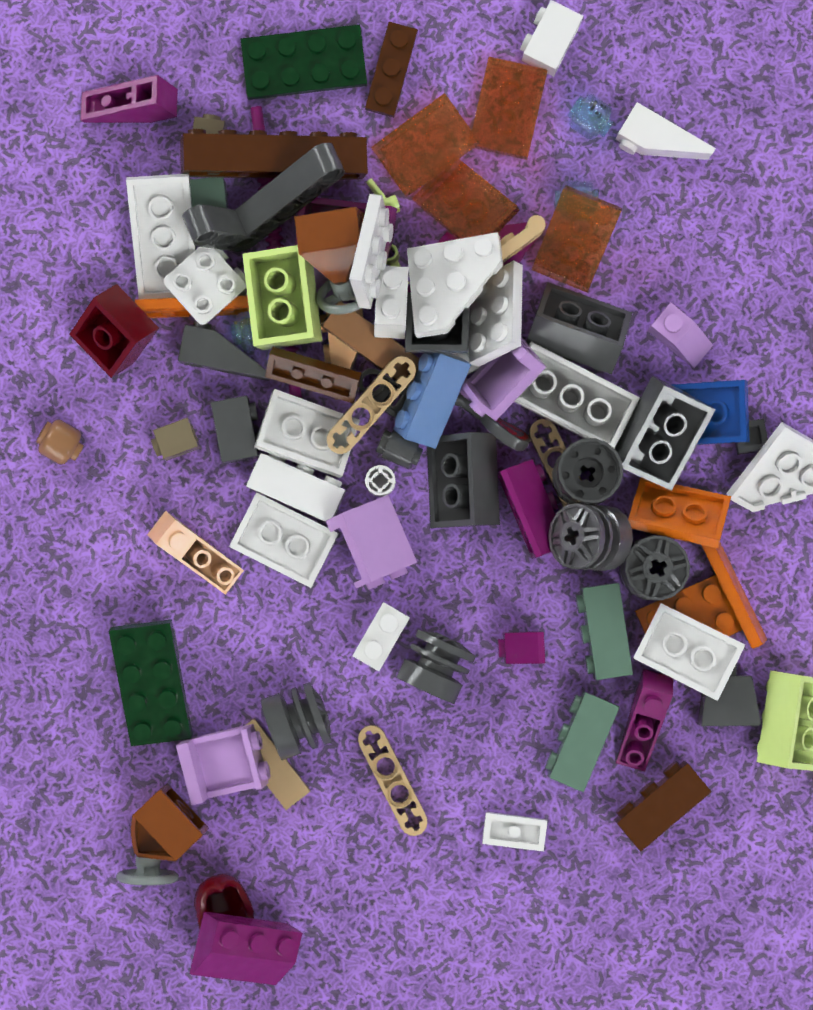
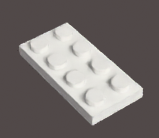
(158, 229)

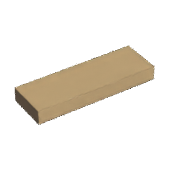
(283, 780)

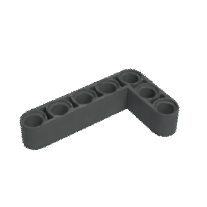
(269, 207)

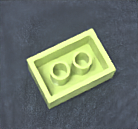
(281, 298)

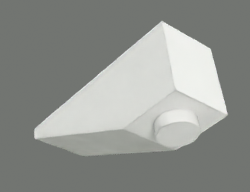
(656, 136)

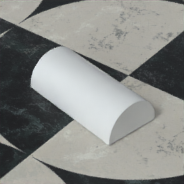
(578, 399)

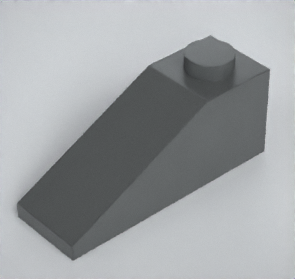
(211, 351)

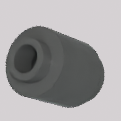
(399, 450)

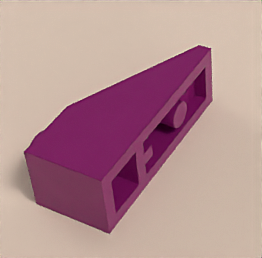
(130, 102)

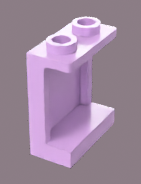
(502, 381)
(375, 541)
(223, 763)

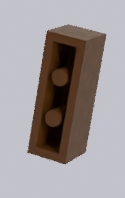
(661, 804)

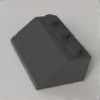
(580, 328)
(662, 433)
(463, 481)

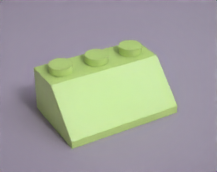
(787, 722)

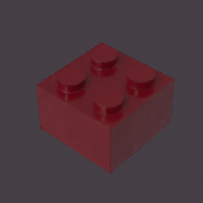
(113, 330)

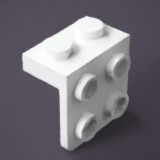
(205, 283)

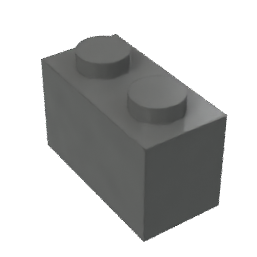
(235, 429)

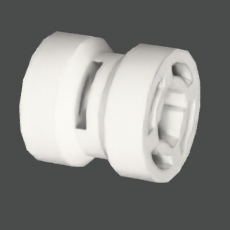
(380, 480)

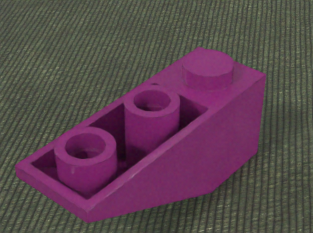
(645, 719)

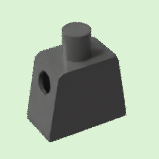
(735, 705)

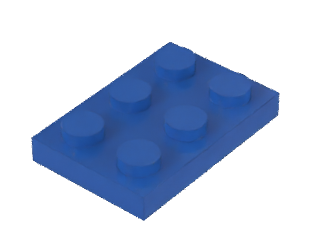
(731, 415)

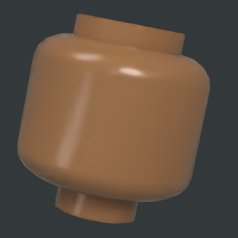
(59, 442)

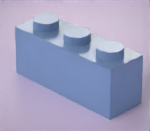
(431, 398)

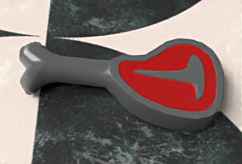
(504, 431)

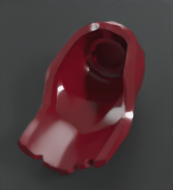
(222, 895)

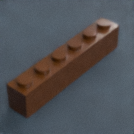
(263, 154)

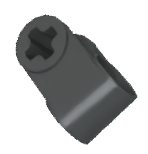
(383, 391)

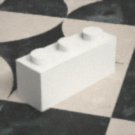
(296, 487)

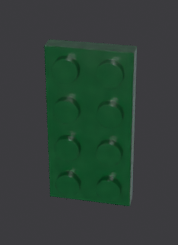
(303, 62)
(150, 682)

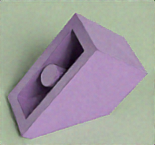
(681, 335)

